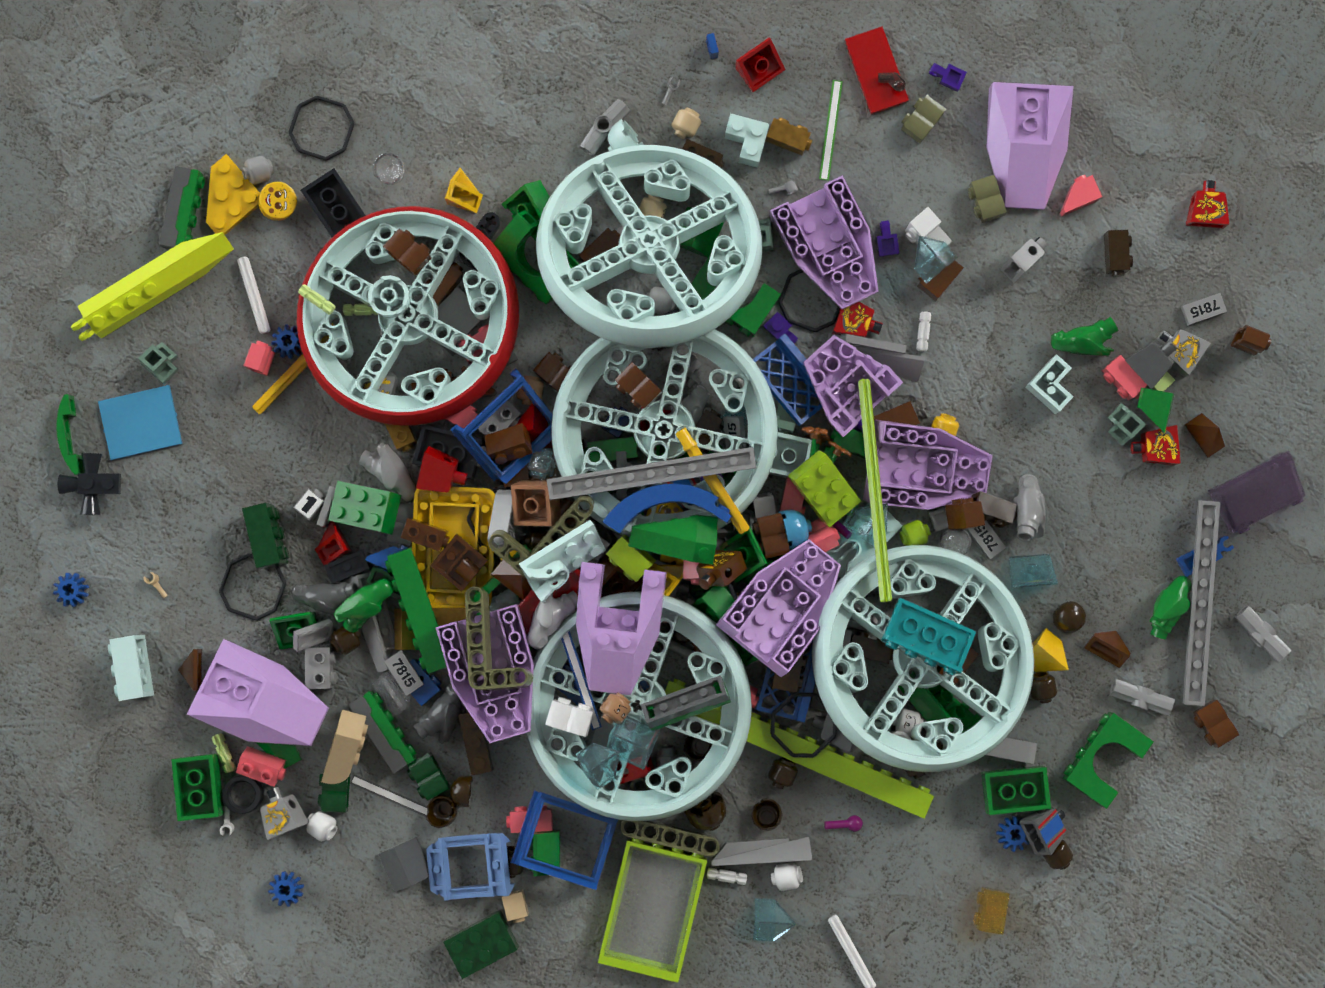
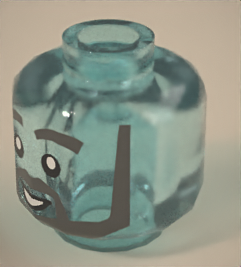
(542, 464)

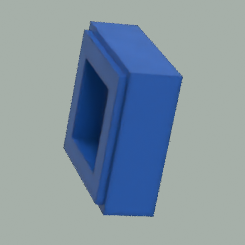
(712, 46)

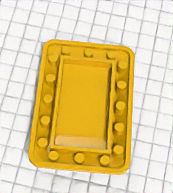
(450, 513)

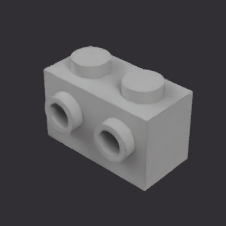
(501, 419)
(319, 668)

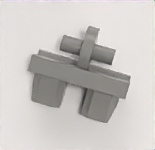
(693, 373)

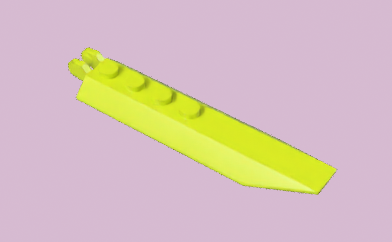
(151, 284)

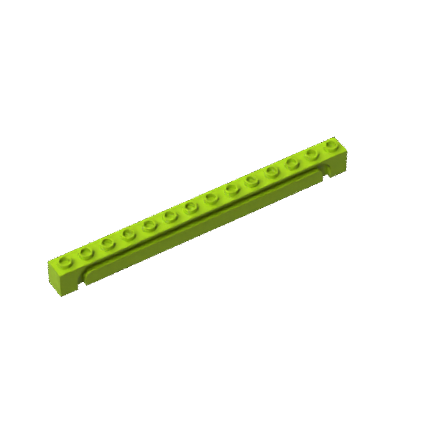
(831, 764)

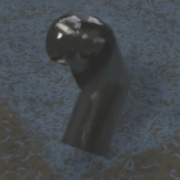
(893, 79)

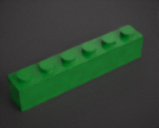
(418, 608)

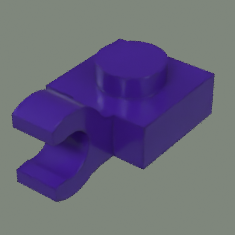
(951, 76)
(887, 243)
(779, 326)

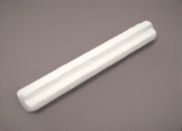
(253, 294)
(851, 952)

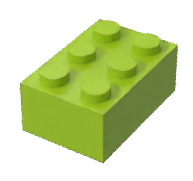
(824, 488)

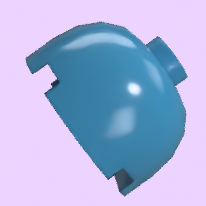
(796, 527)

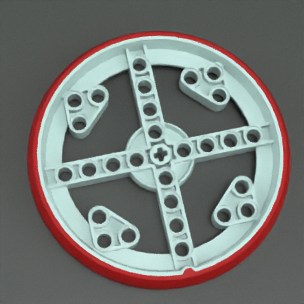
(449, 396)

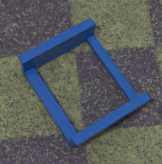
(480, 455)
(527, 831)

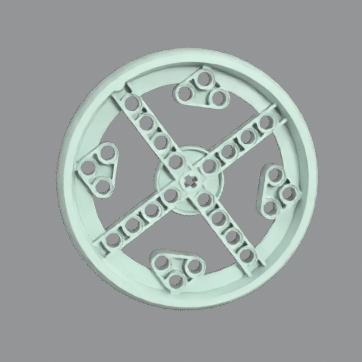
(649, 244)
(733, 364)
(1008, 625)
(695, 784)

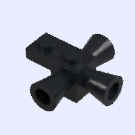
(90, 483)

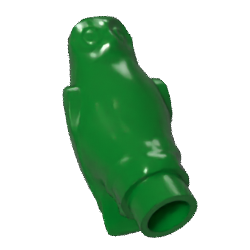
(1086, 339)
(363, 604)
(1170, 606)

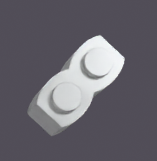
(570, 717)

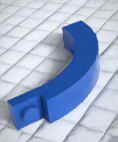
(649, 497)

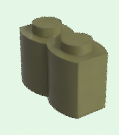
(923, 118)
(987, 199)

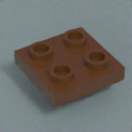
(459, 562)

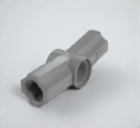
(596, 137)
(1262, 634)
(1142, 697)

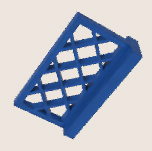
(795, 360)
(802, 703)

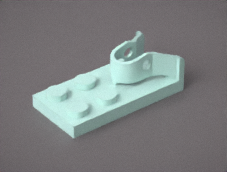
(855, 549)
(561, 558)

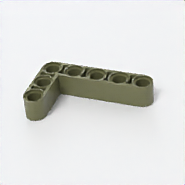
(559, 527)
(484, 647)
(661, 829)

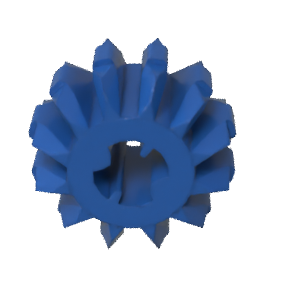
(282, 346)
(75, 583)
(1006, 836)
(280, 882)

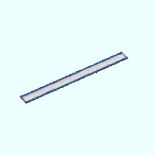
(580, 678)

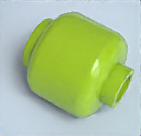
(914, 533)

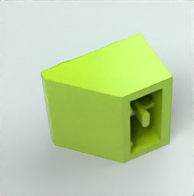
(629, 559)

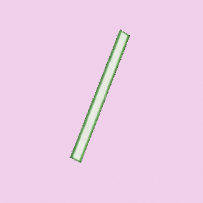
(830, 130)

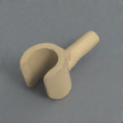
(154, 582)

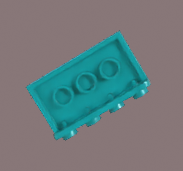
(928, 637)

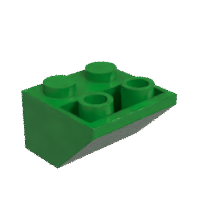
(546, 848)

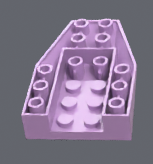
(1027, 140)
(830, 242)
(926, 466)
(783, 606)
(257, 699)
(496, 712)

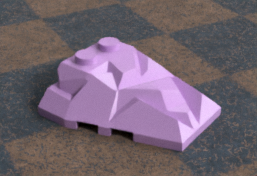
(835, 376)

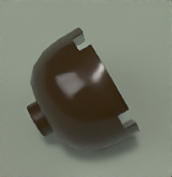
(708, 813)

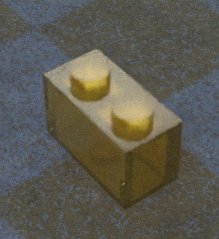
(992, 910)

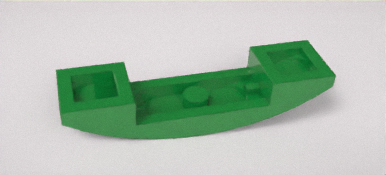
(66, 410)

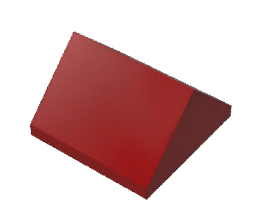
(760, 65)

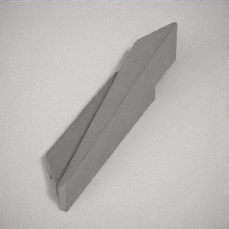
(887, 353)
(377, 630)
(763, 851)

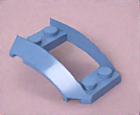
(496, 861)

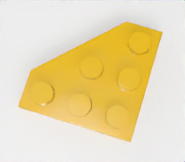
(229, 196)

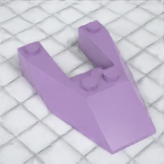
(617, 640)

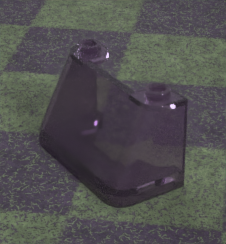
(1259, 492)

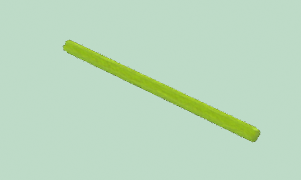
(875, 490)

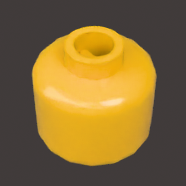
(947, 423)

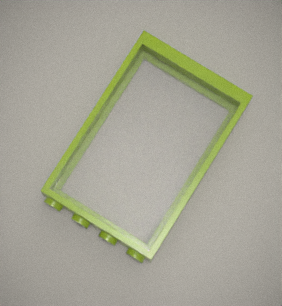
(652, 910)

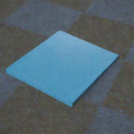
(140, 422)

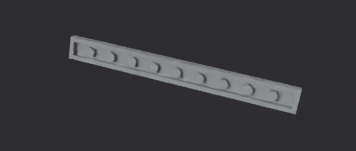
(651, 473)
(1201, 603)

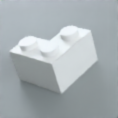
(926, 225)

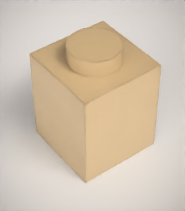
(515, 906)

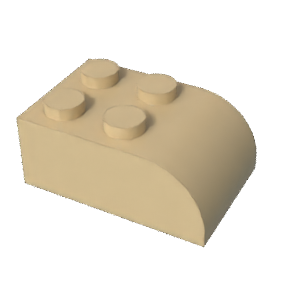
(345, 747)

